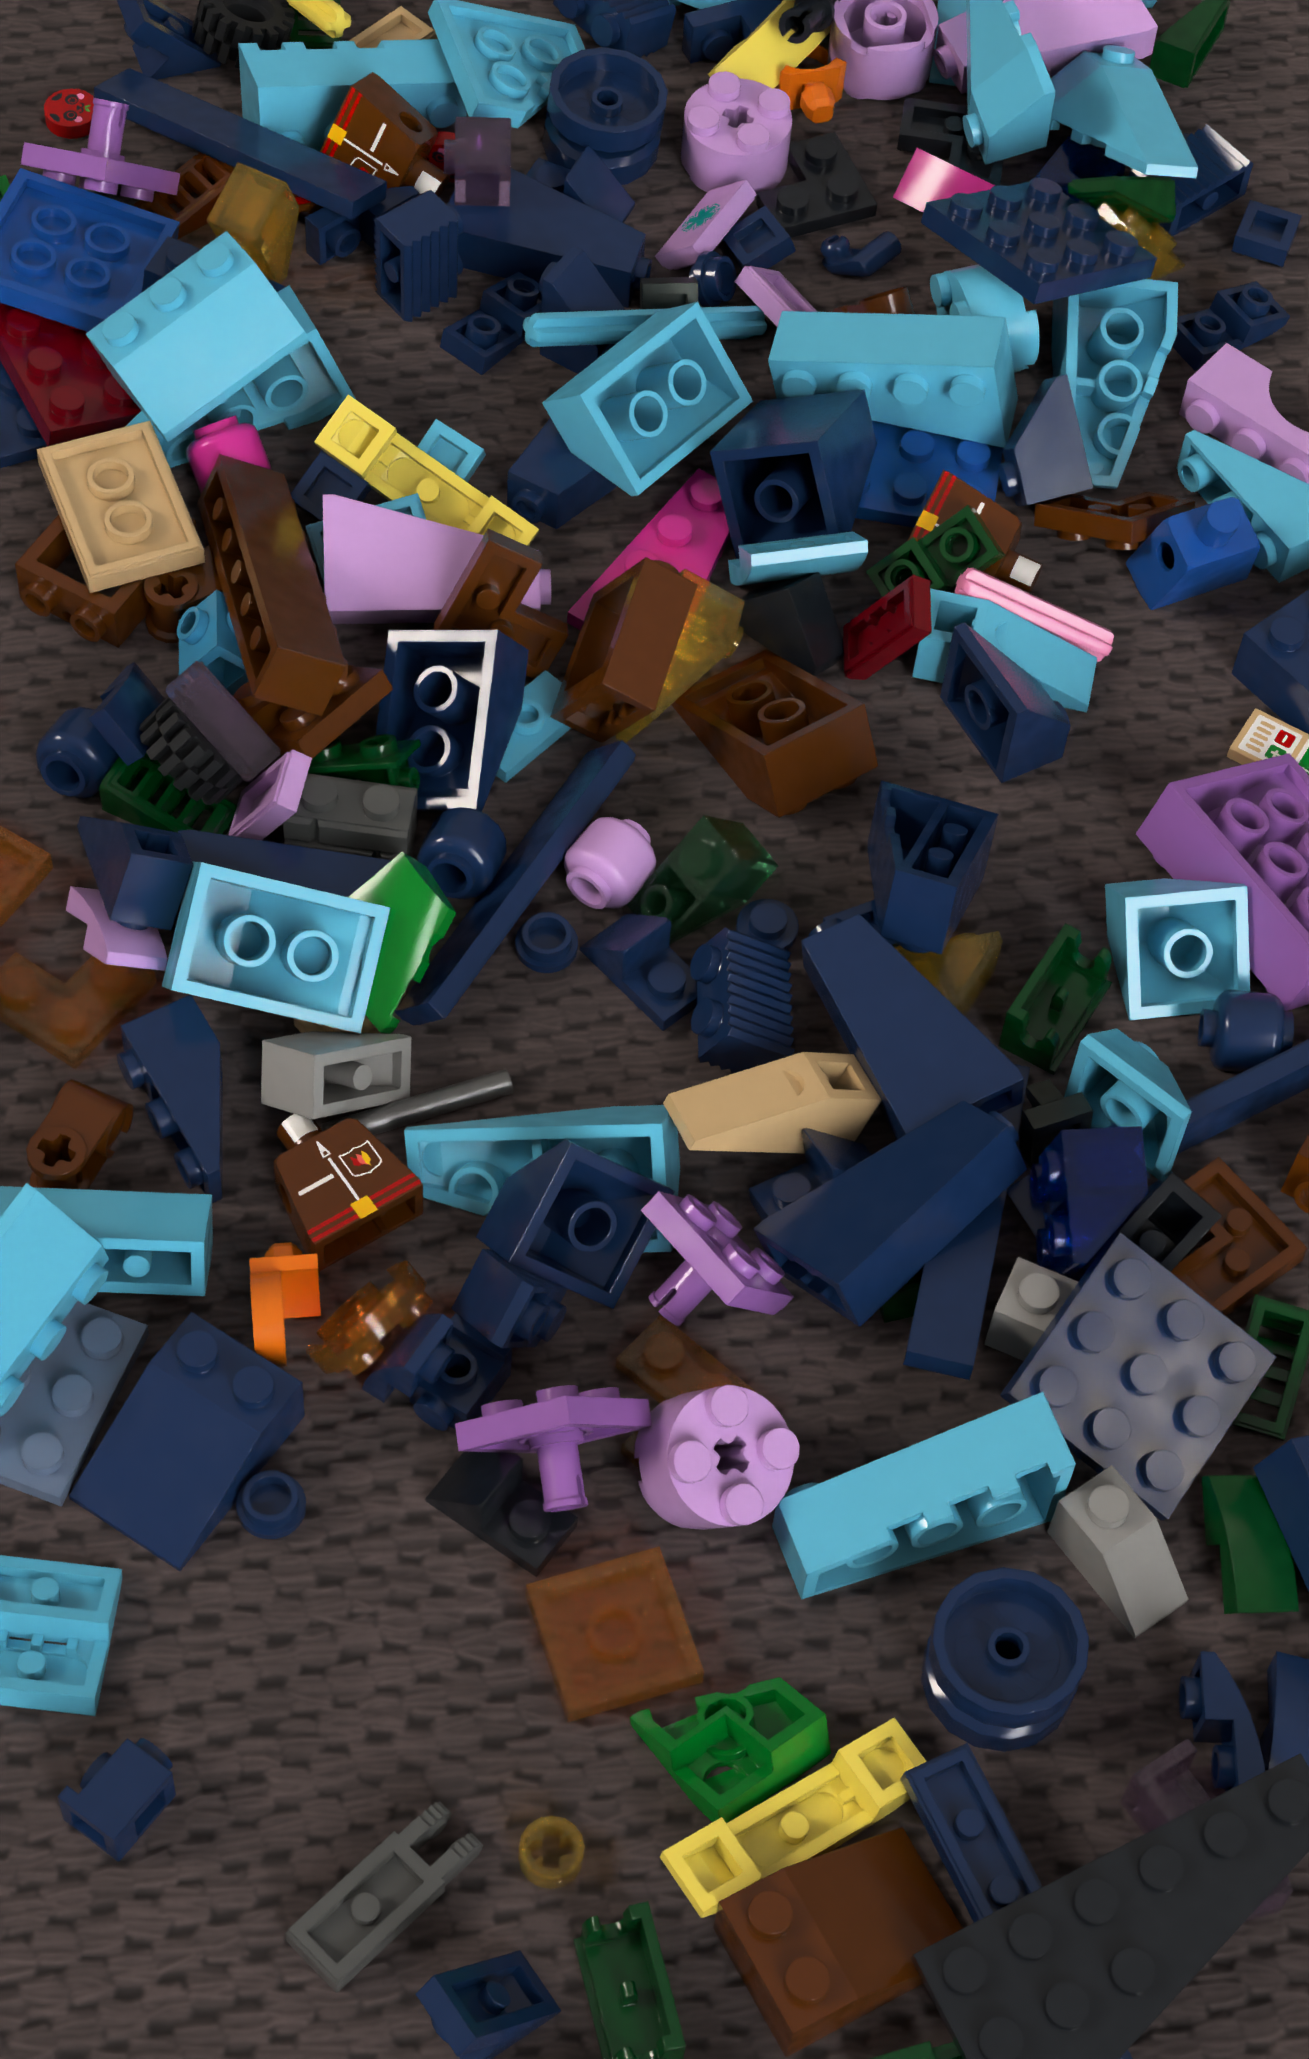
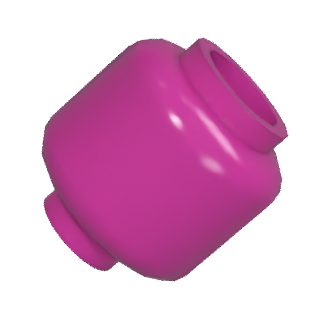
(228, 439)

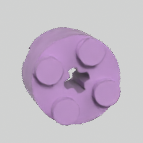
(884, 46)
(736, 133)
(715, 1458)

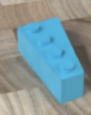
(303, 88)
(915, 368)
(927, 1499)

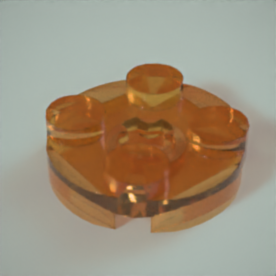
(366, 1317)

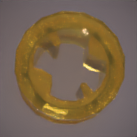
(533, 1840)

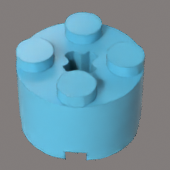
(980, 293)

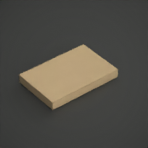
(120, 506)

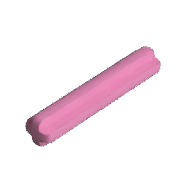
(1052, 618)

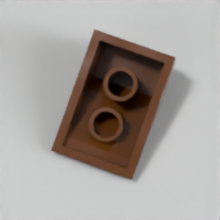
(780, 731)
(834, 1935)

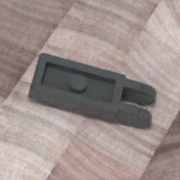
(378, 1899)

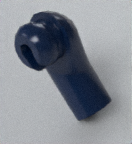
(865, 261)

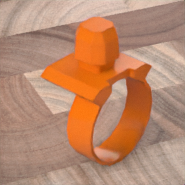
(815, 89)
(281, 1288)

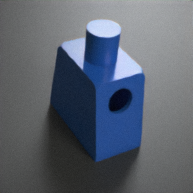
(1208, 550)

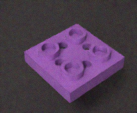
(101, 164)
(713, 1260)
(554, 1431)

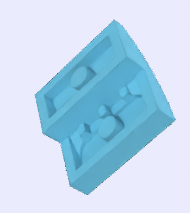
(798, 558)
(55, 1605)

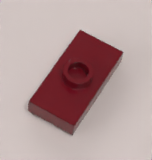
(887, 628)

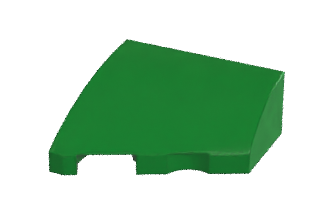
(414, 925)
(760, 1732)

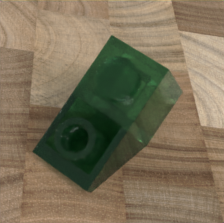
(705, 876)

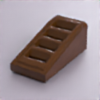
(198, 175)

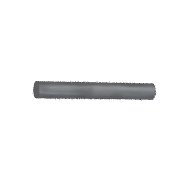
(432, 1103)

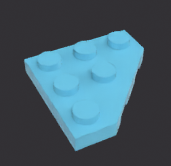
(501, 57)

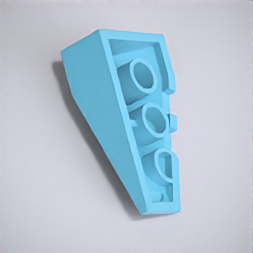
(1006, 83)
(1120, 107)
(1113, 356)
(292, 391)
(471, 1159)

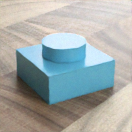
(452, 450)

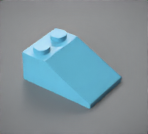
(275, 947)

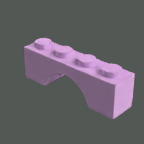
(1234, 404)

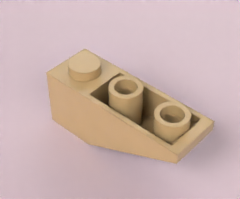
(773, 1103)

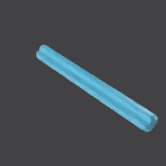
(613, 325)

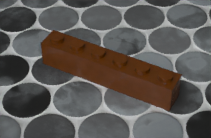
(271, 587)

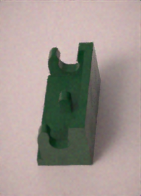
(1056, 1002)
(629, 1987)

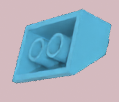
(197, 336)
(649, 399)
(43, 1274)

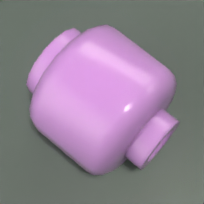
(609, 863)

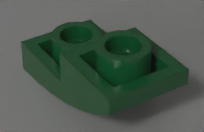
(940, 555)
(1253, 1551)

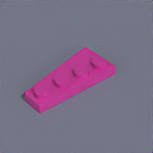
(684, 533)

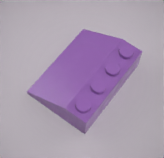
(1250, 831)

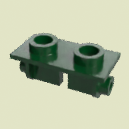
(372, 760)

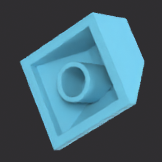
(1177, 944)
(1131, 1089)

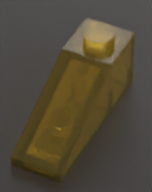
(707, 637)

